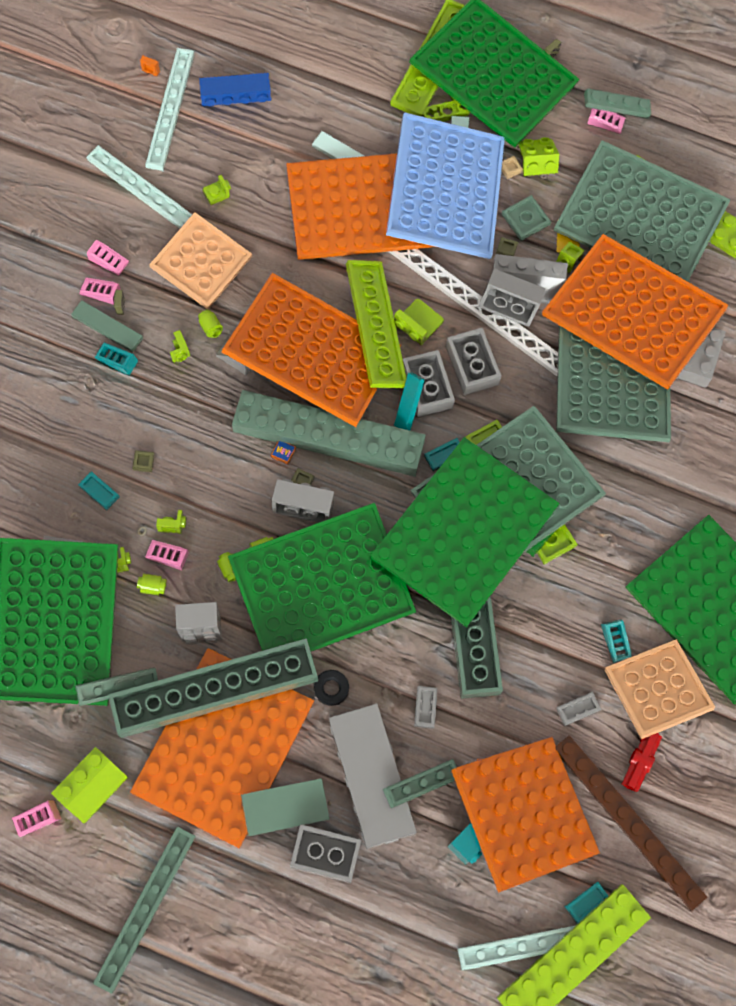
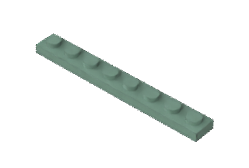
(144, 910)

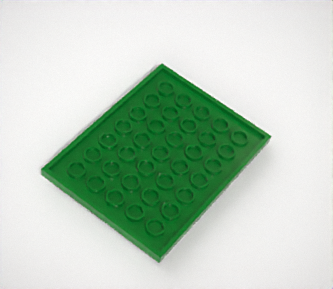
(494, 71)
(465, 531)
(320, 582)
(694, 599)
(55, 617)

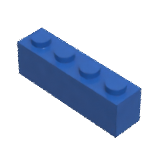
(235, 89)

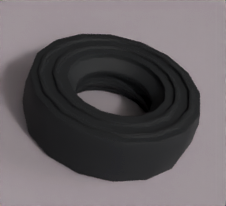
(339, 697)

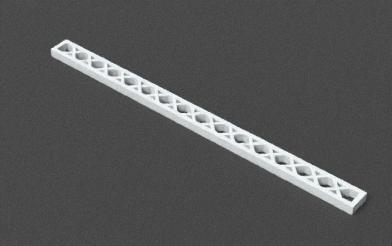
(489, 320)

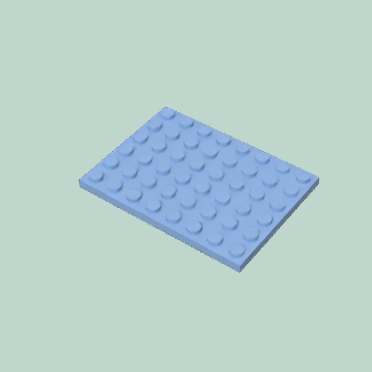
(446, 186)

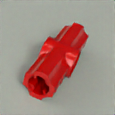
(641, 762)

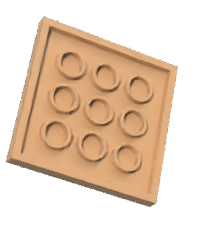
(201, 260)
(659, 689)

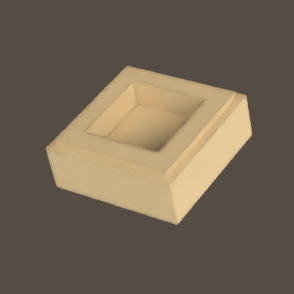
(511, 167)

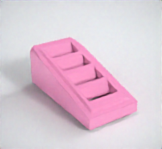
(604, 124)
(96, 252)
(107, 285)
(175, 549)
(53, 813)

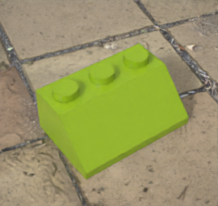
(89, 785)

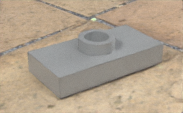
(425, 707)
(578, 709)

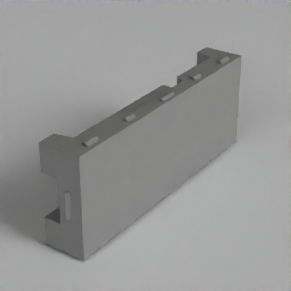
(368, 770)

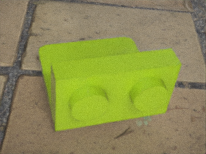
(539, 156)
(418, 321)

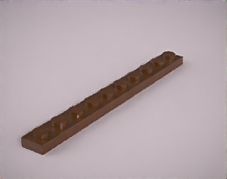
(631, 823)

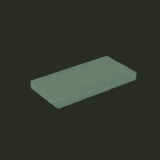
(284, 807)

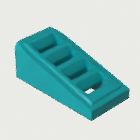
(126, 364)
(623, 638)

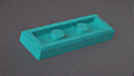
(409, 401)

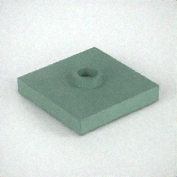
(526, 217)

